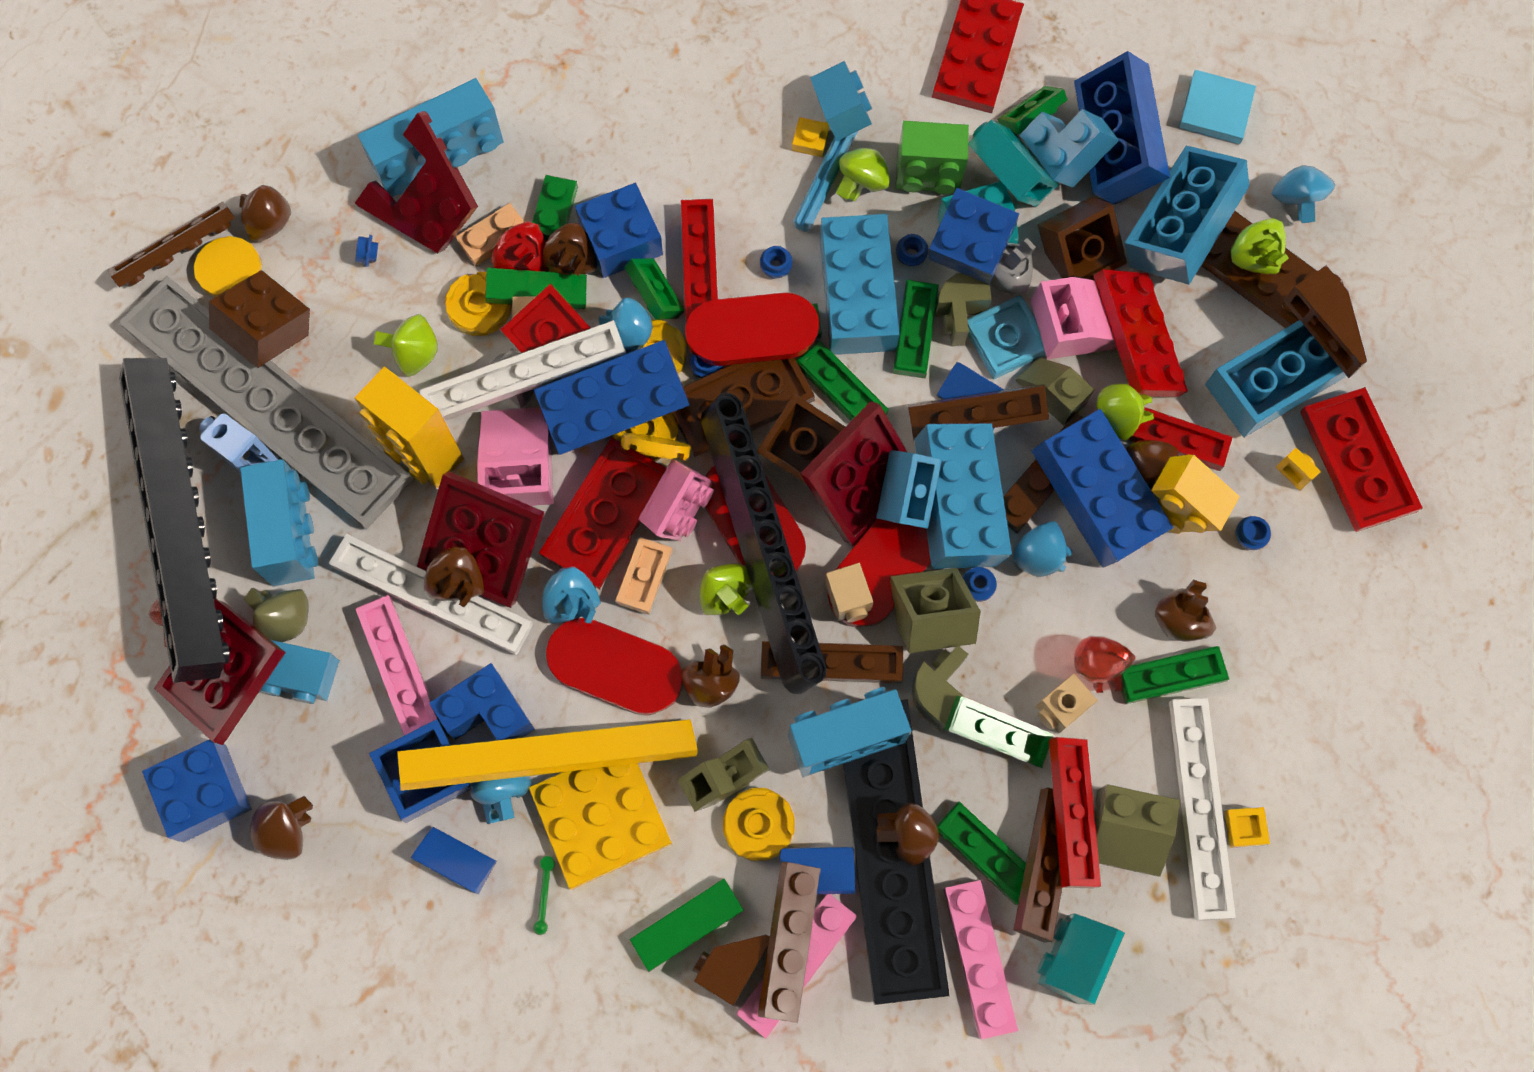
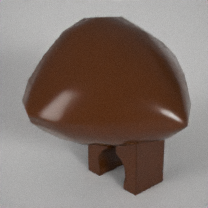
(264, 213)
(569, 251)
(1151, 458)
(453, 576)
(1184, 614)
(711, 680)
(277, 828)
(912, 829)

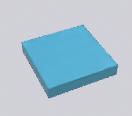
(1217, 106)
(1006, 337)

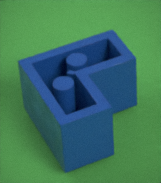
(482, 699)

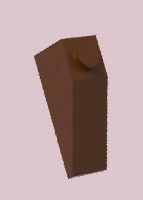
(1328, 314)

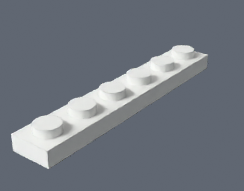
(526, 371)
(407, 584)
(1201, 809)

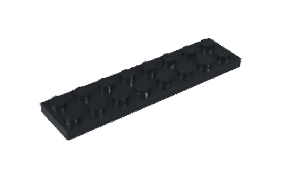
(894, 896)

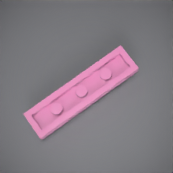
(396, 664)
(829, 925)
(980, 960)

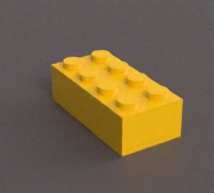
(408, 427)

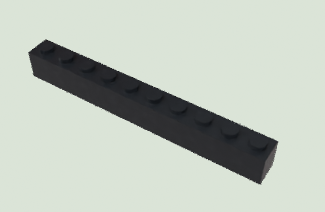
(172, 522)

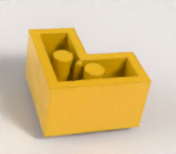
(1193, 496)

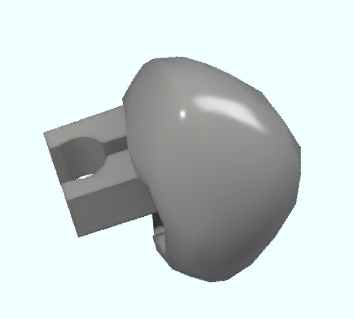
(1015, 268)

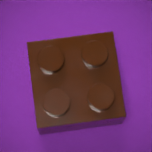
(259, 318)
(799, 436)

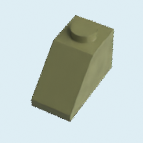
(1063, 386)

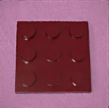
(852, 471)
(490, 526)
(221, 702)

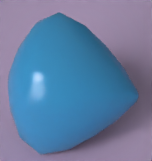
(1304, 187)
(632, 323)
(1042, 550)
(569, 596)
(496, 796)

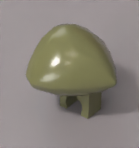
(279, 615)

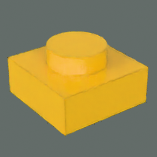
(810, 137)
(1298, 468)
(1247, 827)

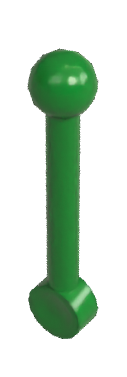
(547, 864)

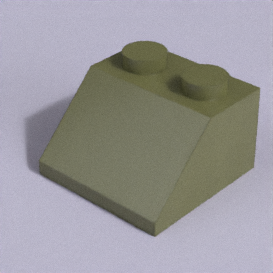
(934, 610)
(1134, 829)

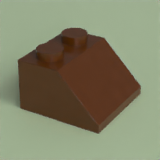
(1083, 239)

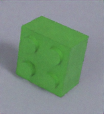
(931, 156)

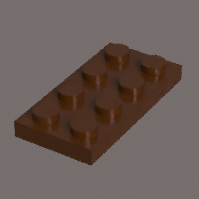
(1262, 290)
(760, 387)

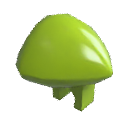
(862, 169)
(1261, 247)
(411, 344)
(1124, 408)
(725, 589)

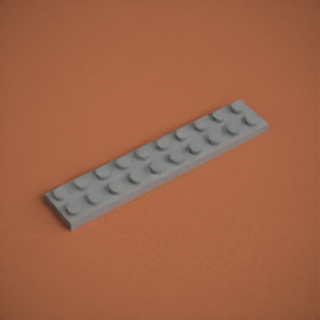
(268, 405)

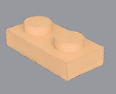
(482, 237)
(644, 575)

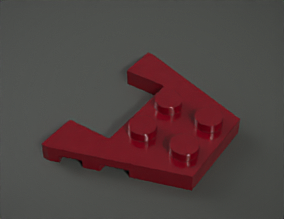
(433, 203)

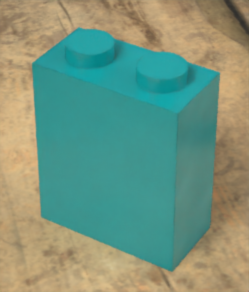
(1012, 163)

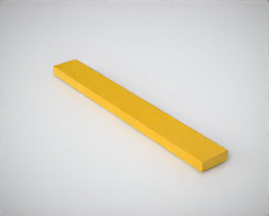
(545, 754)

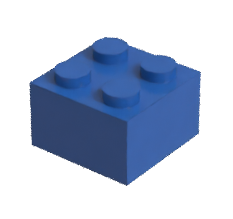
(619, 229)
(973, 236)
(196, 790)
(414, 802)

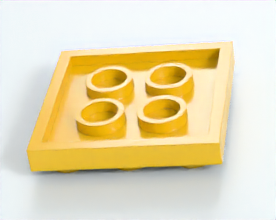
(599, 820)

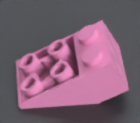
(1071, 318)
(516, 455)
(676, 501)

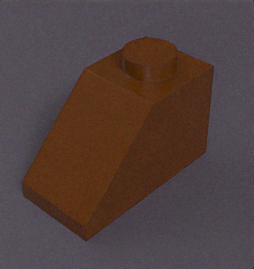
(730, 967)

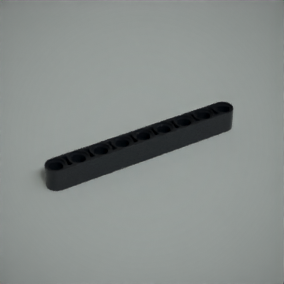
(763, 545)

